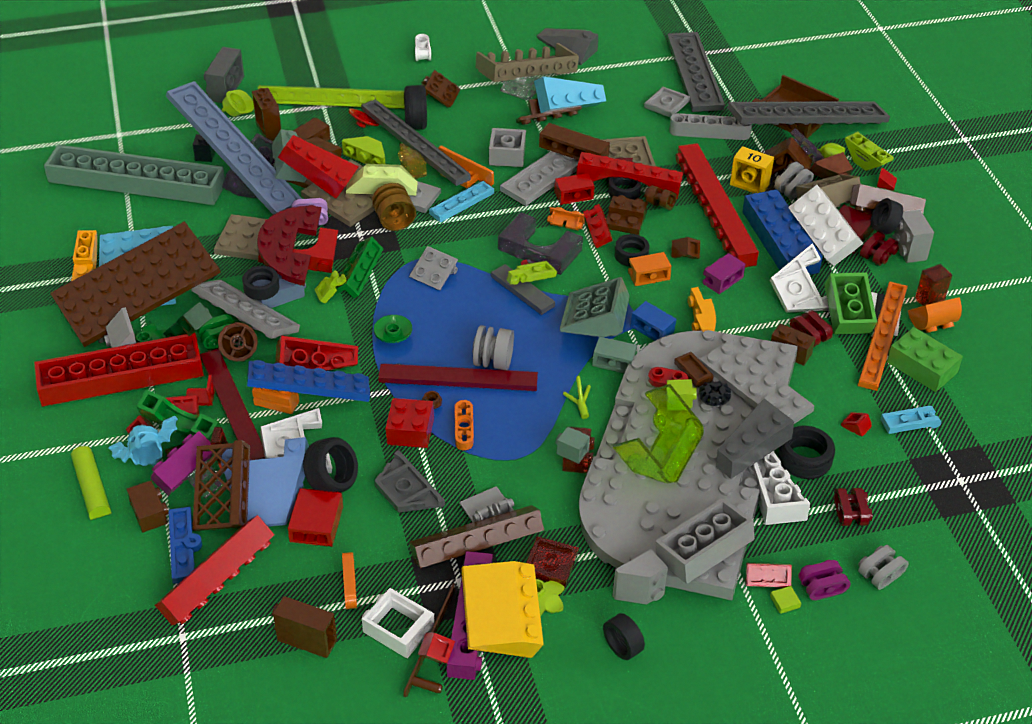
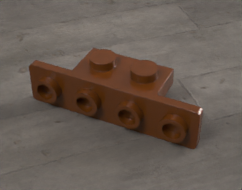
(536, 114)

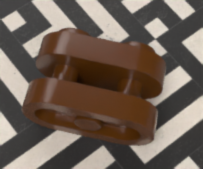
(660, 197)

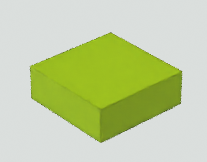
(785, 599)

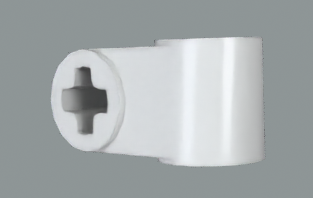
(422, 47)

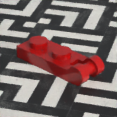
(598, 226)

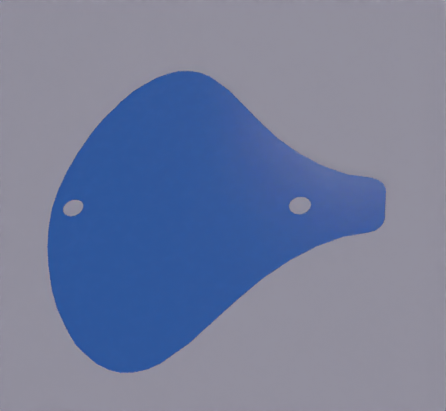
(443, 334)

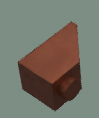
(832, 166)

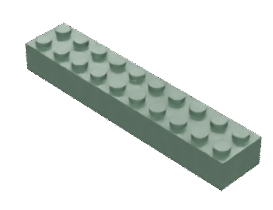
(135, 174)

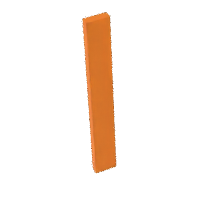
(882, 336)

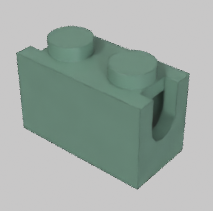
(613, 354)

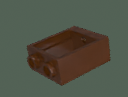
(266, 113)

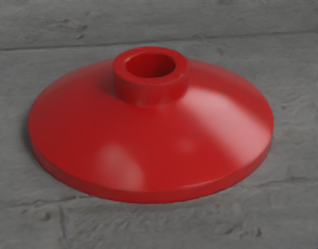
(362, 118)

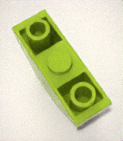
(364, 150)
(866, 153)

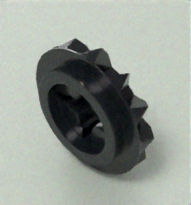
(714, 398)

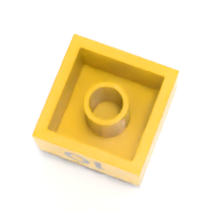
(751, 170)

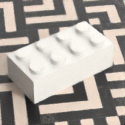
(825, 225)

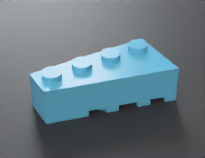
(562, 94)

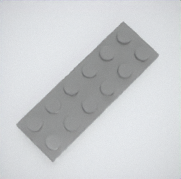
(539, 177)
(246, 309)
(754, 381)

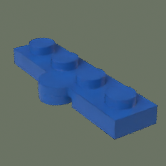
(182, 543)

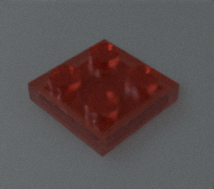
(552, 560)

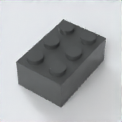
(224, 73)

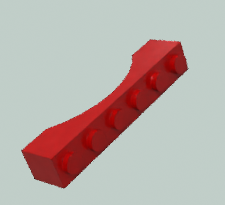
(604, 167)

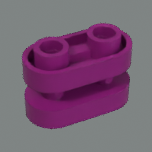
(824, 579)

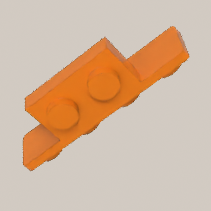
(476, 170)

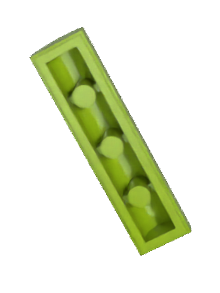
(90, 482)

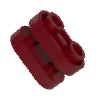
(879, 248)
(813, 325)
(858, 500)

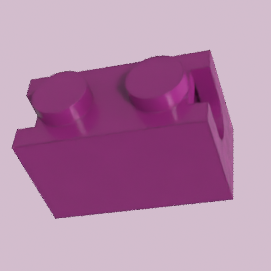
(723, 273)

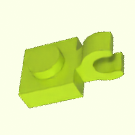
(327, 286)

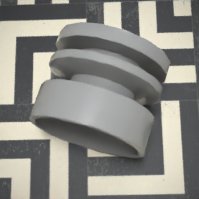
(493, 347)

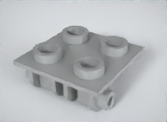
(434, 268)
(486, 505)

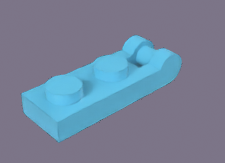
(910, 419)

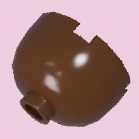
(241, 333)

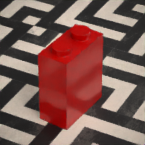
(315, 517)

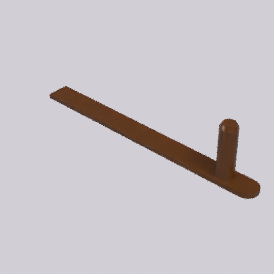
(420, 682)

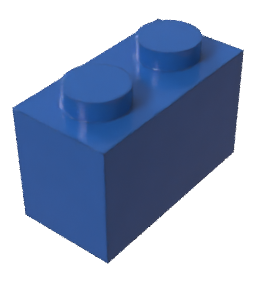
(652, 321)

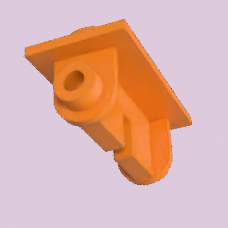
(574, 219)

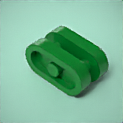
(210, 331)

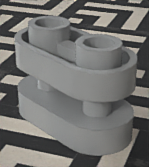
(792, 177)
(882, 566)

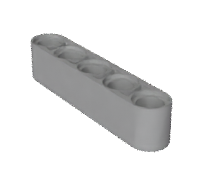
(708, 127)

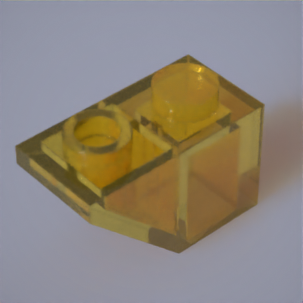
(412, 161)

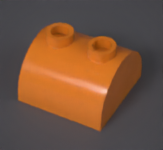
(936, 314)

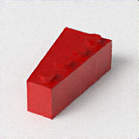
(318, 165)

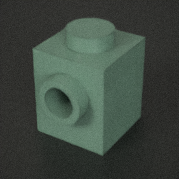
(572, 444)

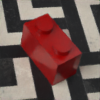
(574, 188)

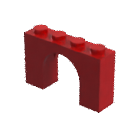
(322, 252)

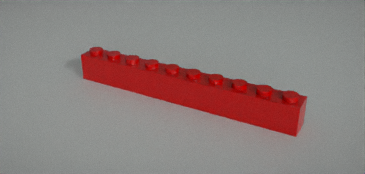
(716, 204)

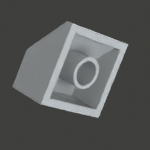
(119, 330)
(641, 579)

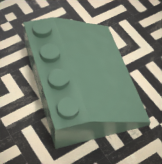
(597, 309)

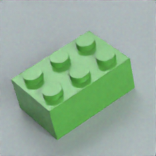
(850, 303)
(924, 359)

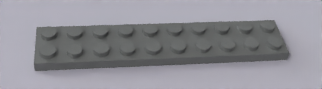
(808, 112)

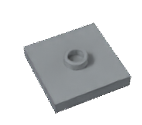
(667, 101)
(425, 196)

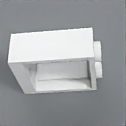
(413, 637)

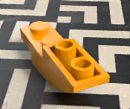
(84, 253)
(703, 311)

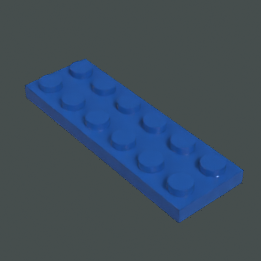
(308, 381)

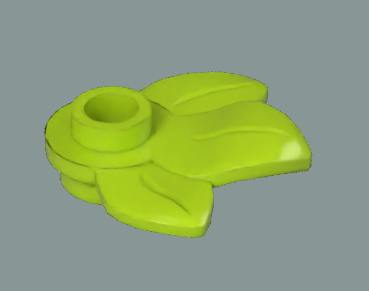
(548, 596)

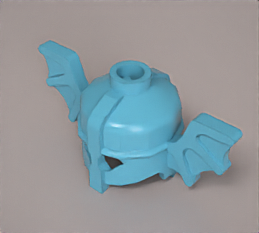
(145, 443)

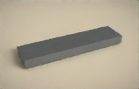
(525, 291)

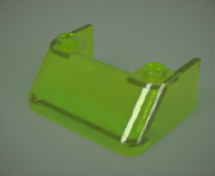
(675, 443)

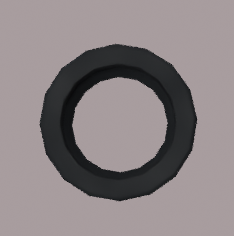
(632, 193)
(886, 216)
(630, 241)
(260, 273)
(623, 636)

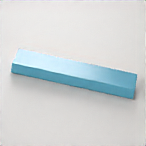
(461, 201)

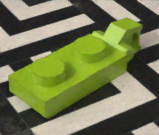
(531, 272)

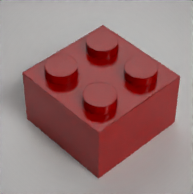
(410, 423)

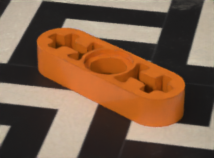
(468, 431)
(349, 580)

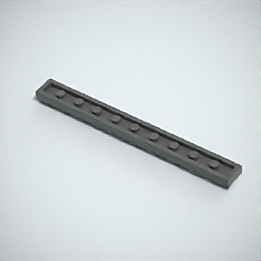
(413, 139)

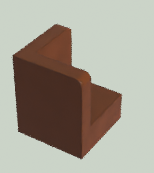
(686, 247)

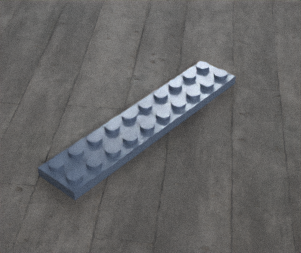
(233, 147)

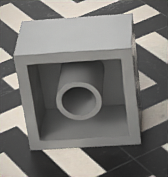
(507, 147)
(914, 236)

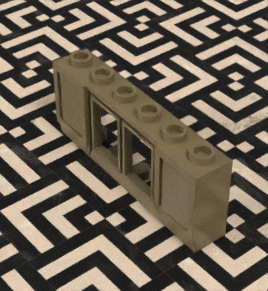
(561, 63)

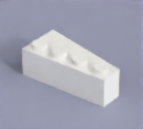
(779, 497)

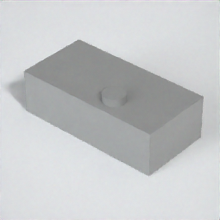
(705, 540)

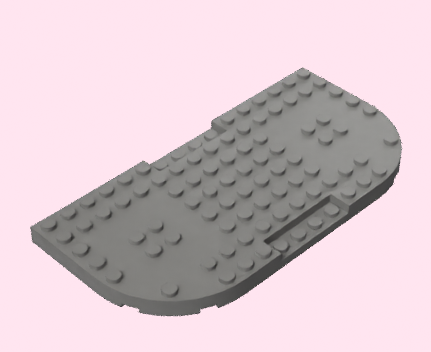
(628, 511)

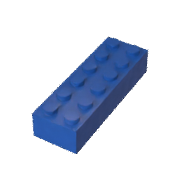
(778, 228)

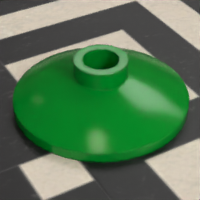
(393, 328)

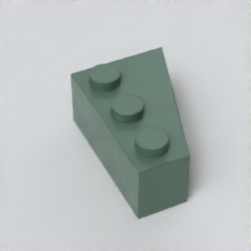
(283, 170)

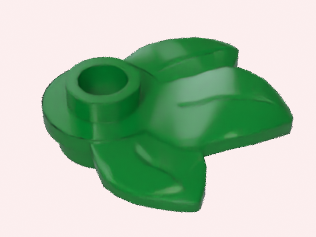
(149, 333)

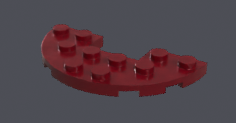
(278, 238)

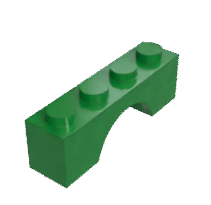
(159, 409)

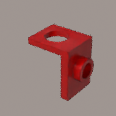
(205, 395)

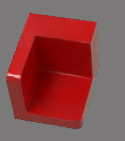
(436, 647)

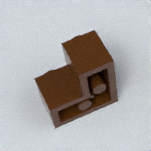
(787, 153)

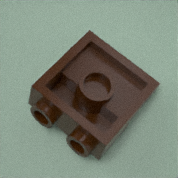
(626, 214)

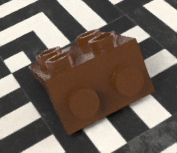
(441, 88)

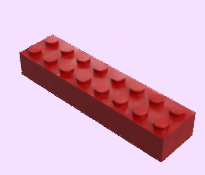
(118, 369)

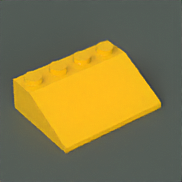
(502, 608)

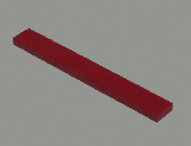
(458, 377)
(232, 402)

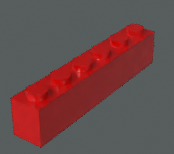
(214, 570)

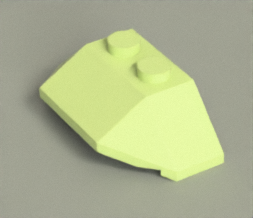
(373, 176)

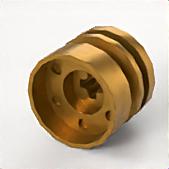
(393, 206)

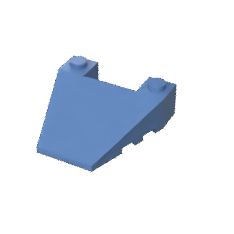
(274, 482)

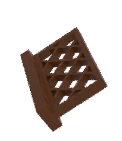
(239, 486)

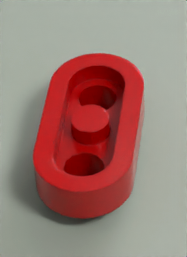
(658, 376)

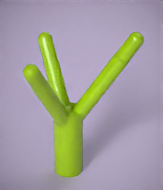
(582, 398)

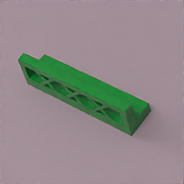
(360, 266)

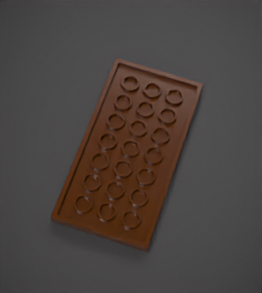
(135, 280)

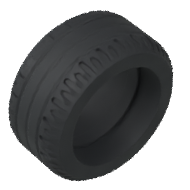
(415, 106)
(345, 462)
(807, 467)

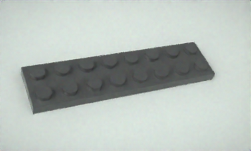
(695, 72)

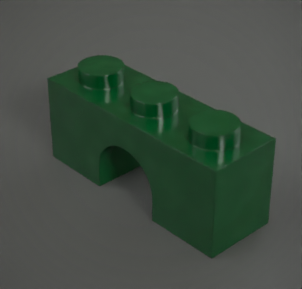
(189, 322)

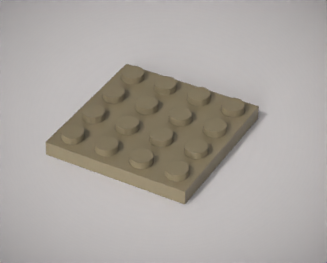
(347, 207)

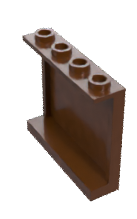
(795, 91)

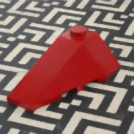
(315, 353)

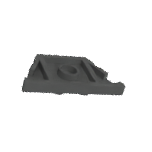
(406, 487)

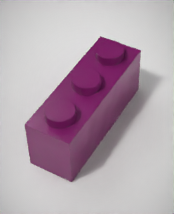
(180, 463)

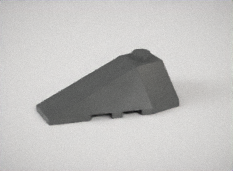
(579, 41)

